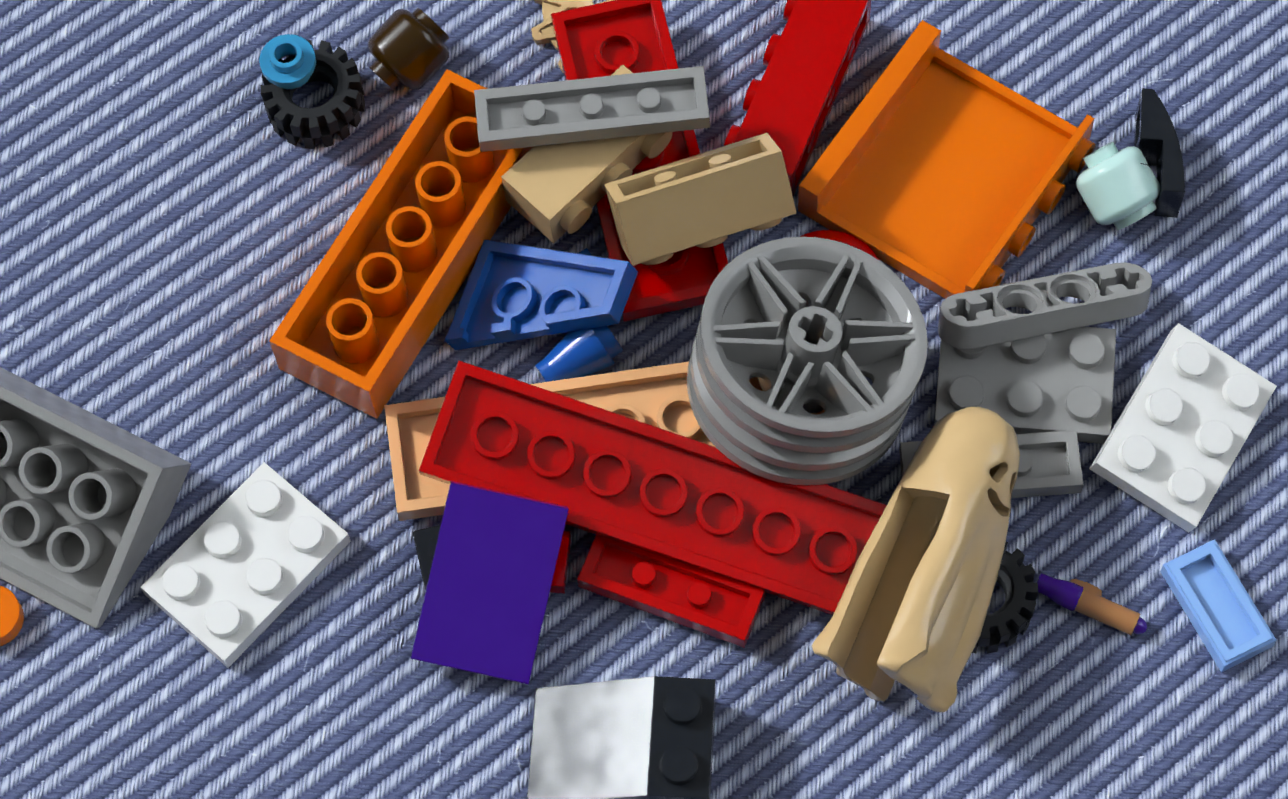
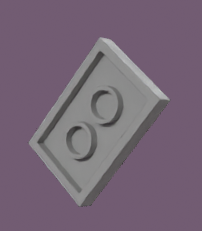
(1035, 382)

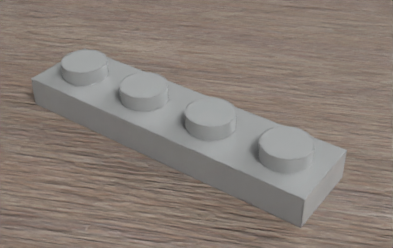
(592, 108)

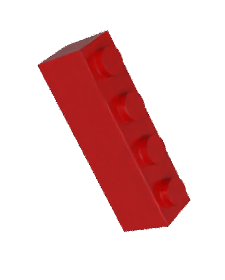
(802, 77)

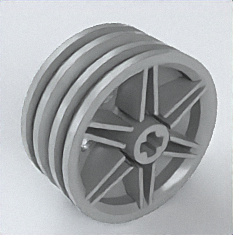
(782, 320)

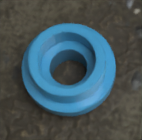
(290, 74)

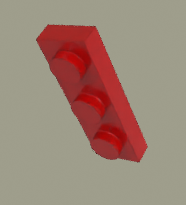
(672, 590)

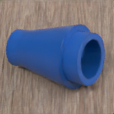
(580, 354)

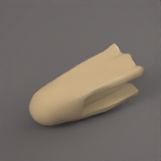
(929, 564)

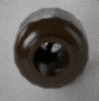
(408, 49)

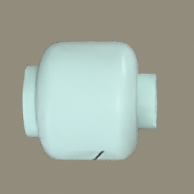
(1118, 185)

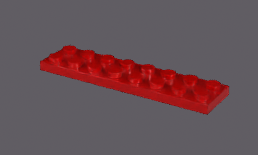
(649, 487)

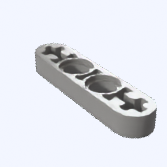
(981, 319)

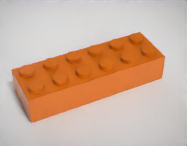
(399, 255)

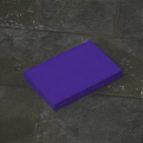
(489, 582)

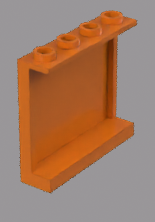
(943, 169)

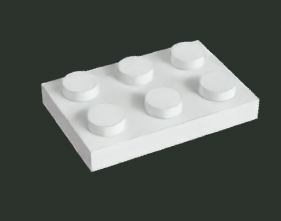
(1183, 428)
(245, 564)

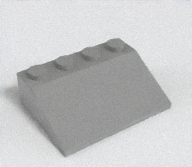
(76, 500)

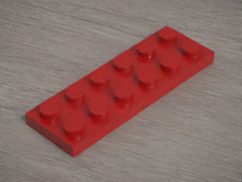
(595, 44)

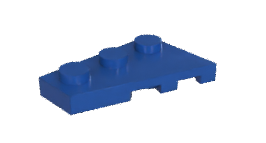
(537, 293)

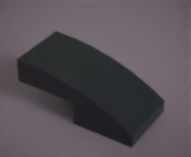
(1161, 148)

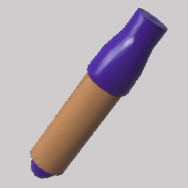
(1088, 600)

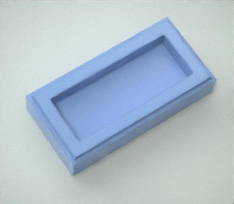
(1218, 605)

